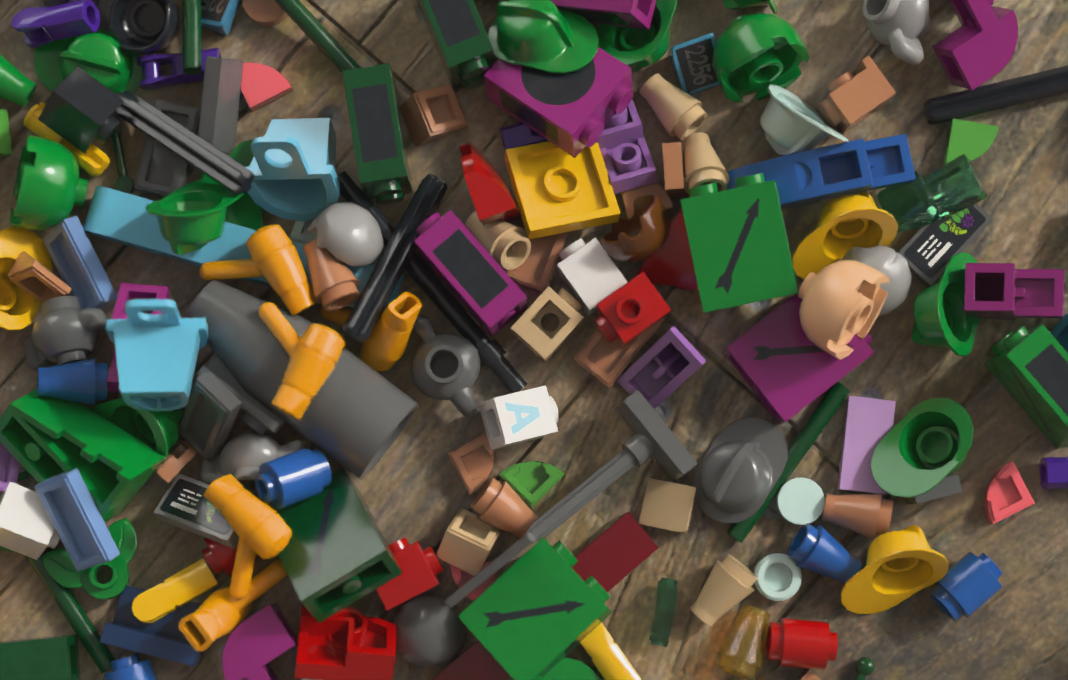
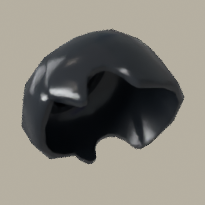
(144, 24)

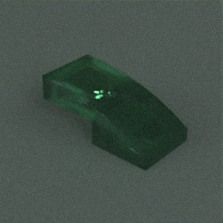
(933, 196)

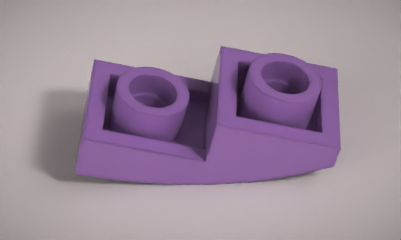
(626, 151)

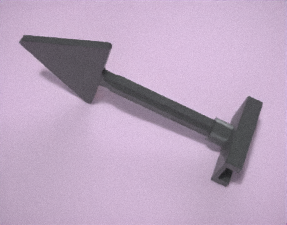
(650, 440)

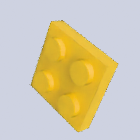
(560, 190)

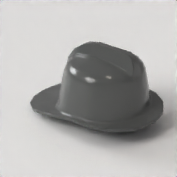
(740, 470)

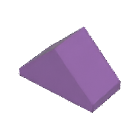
(662, 368)

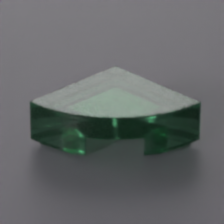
(664, 612)

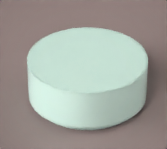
(800, 501)
(777, 576)

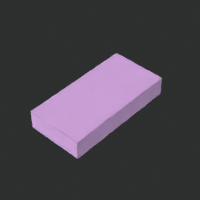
(864, 427)

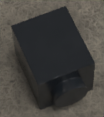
(82, 110)

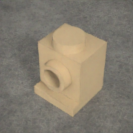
(529, 328)

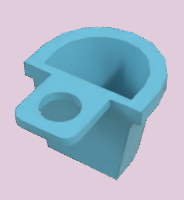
(295, 168)
(156, 354)

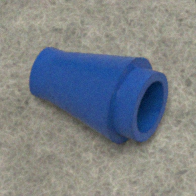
(74, 381)
(821, 553)

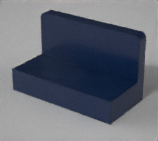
(155, 639)

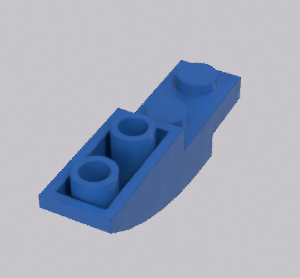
(834, 170)

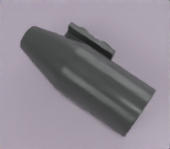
(351, 415)

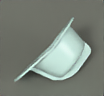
(792, 123)

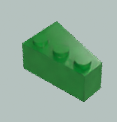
(63, 435)

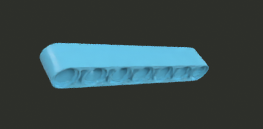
(123, 220)

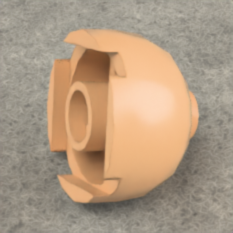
(841, 303)

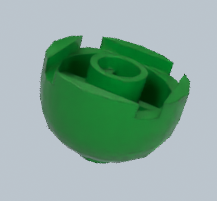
(757, 53)
(46, 185)

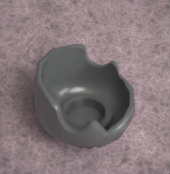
(428, 631)

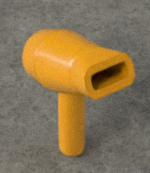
(275, 260)
(389, 334)
(310, 362)
(255, 523)
(223, 613)

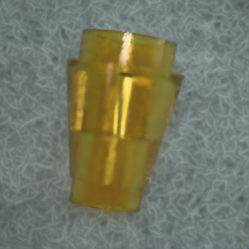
(745, 644)

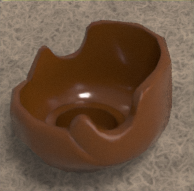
(639, 235)

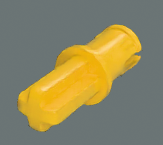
(93, 161)

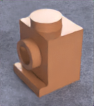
(856, 96)

